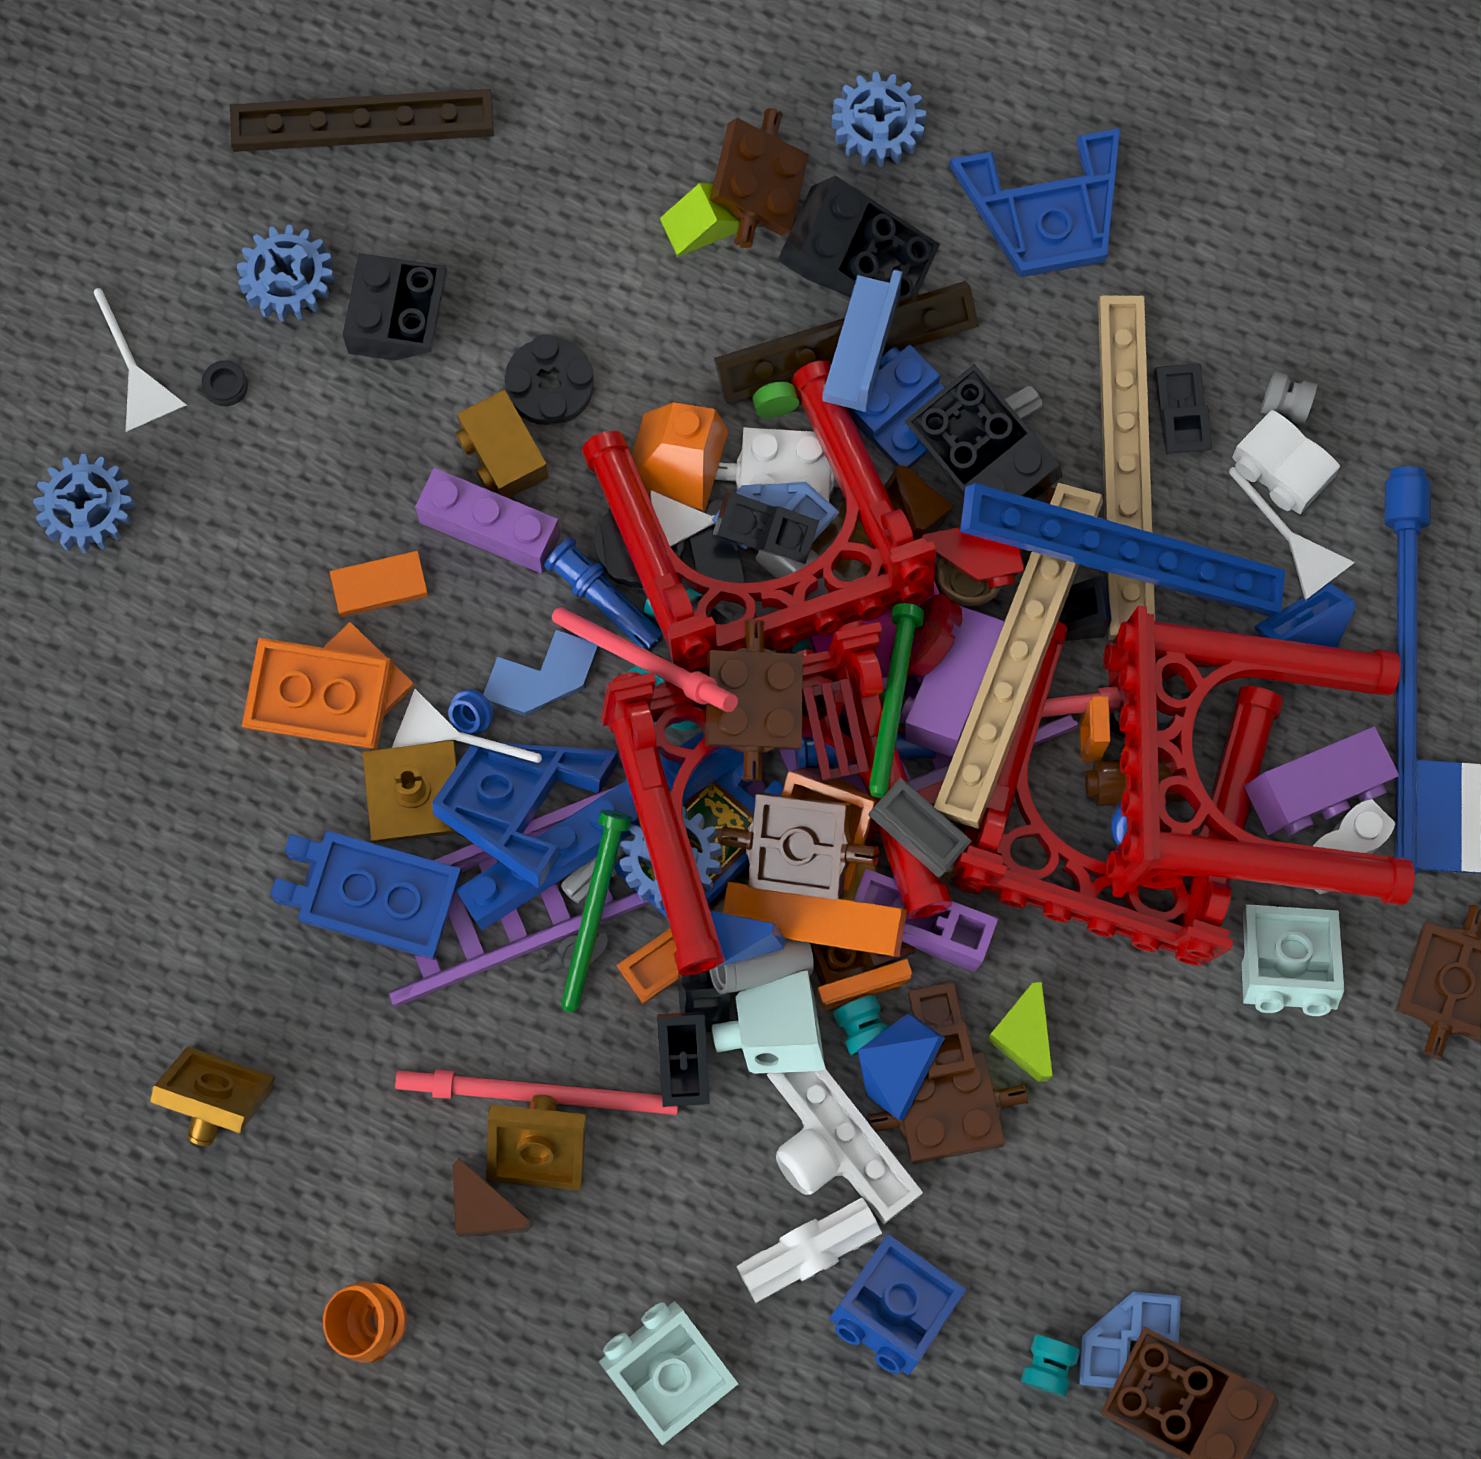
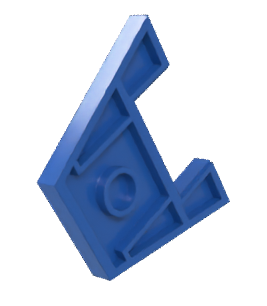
(1050, 222)
(498, 794)

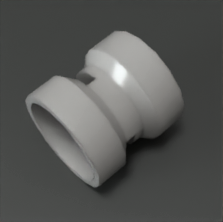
(1289, 398)

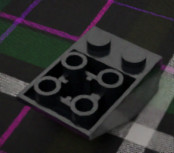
(851, 235)
(983, 439)

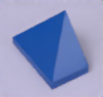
(1312, 621)
(745, 937)
(898, 1063)

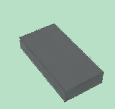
(919, 827)

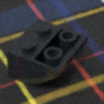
(393, 307)

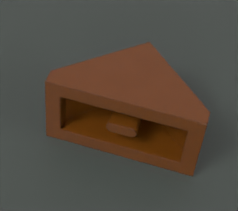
(918, 501)
(481, 1208)

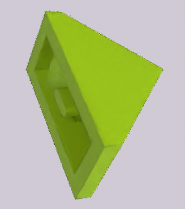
(697, 221)
(1024, 1034)

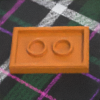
(317, 693)

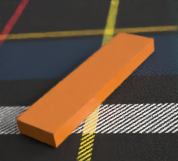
(821, 920)

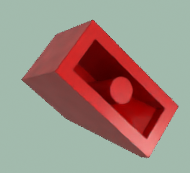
(978, 557)

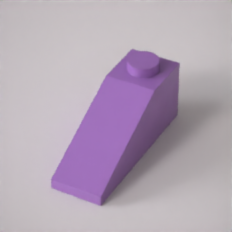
(954, 935)

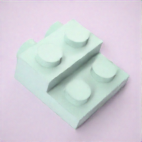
(1292, 959)
(667, 1370)

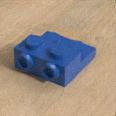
(898, 391)
(896, 1306)

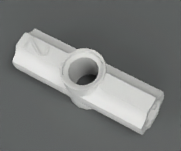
(809, 1250)

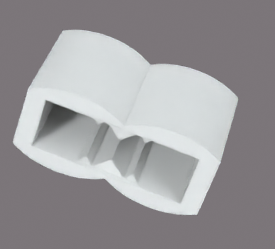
(1285, 462)
(1359, 831)

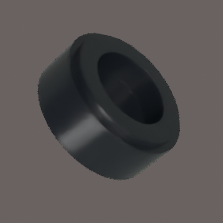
(224, 383)

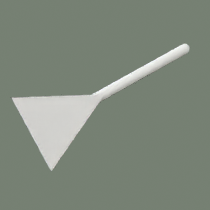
(145, 396)
(678, 519)
(1313, 563)
(426, 725)

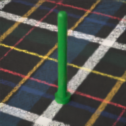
(906, 618)
(614, 824)

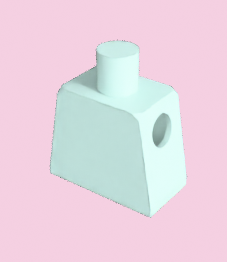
(775, 1027)

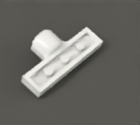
(839, 1143)

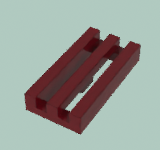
(827, 691)

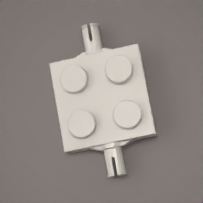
(780, 458)

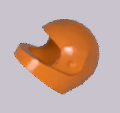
(349, 1321)

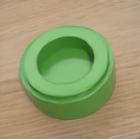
(775, 399)

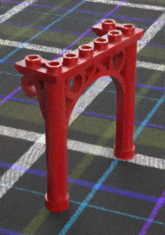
(690, 634)
(635, 703)
(1161, 850)
(989, 865)

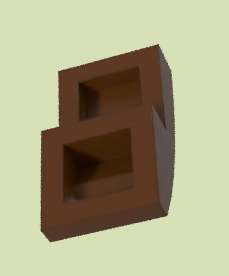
(941, 1010)

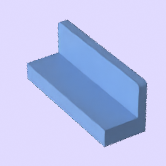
(862, 342)

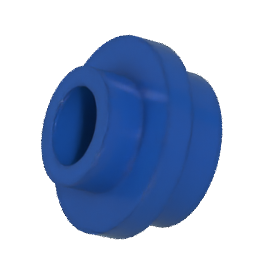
(470, 712)

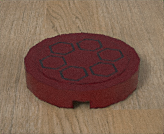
(933, 638)

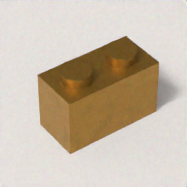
(501, 445)

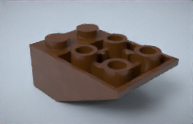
(1188, 1402)

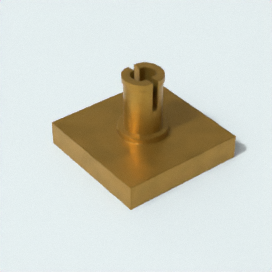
(402, 789)
(211, 1093)
(536, 1145)

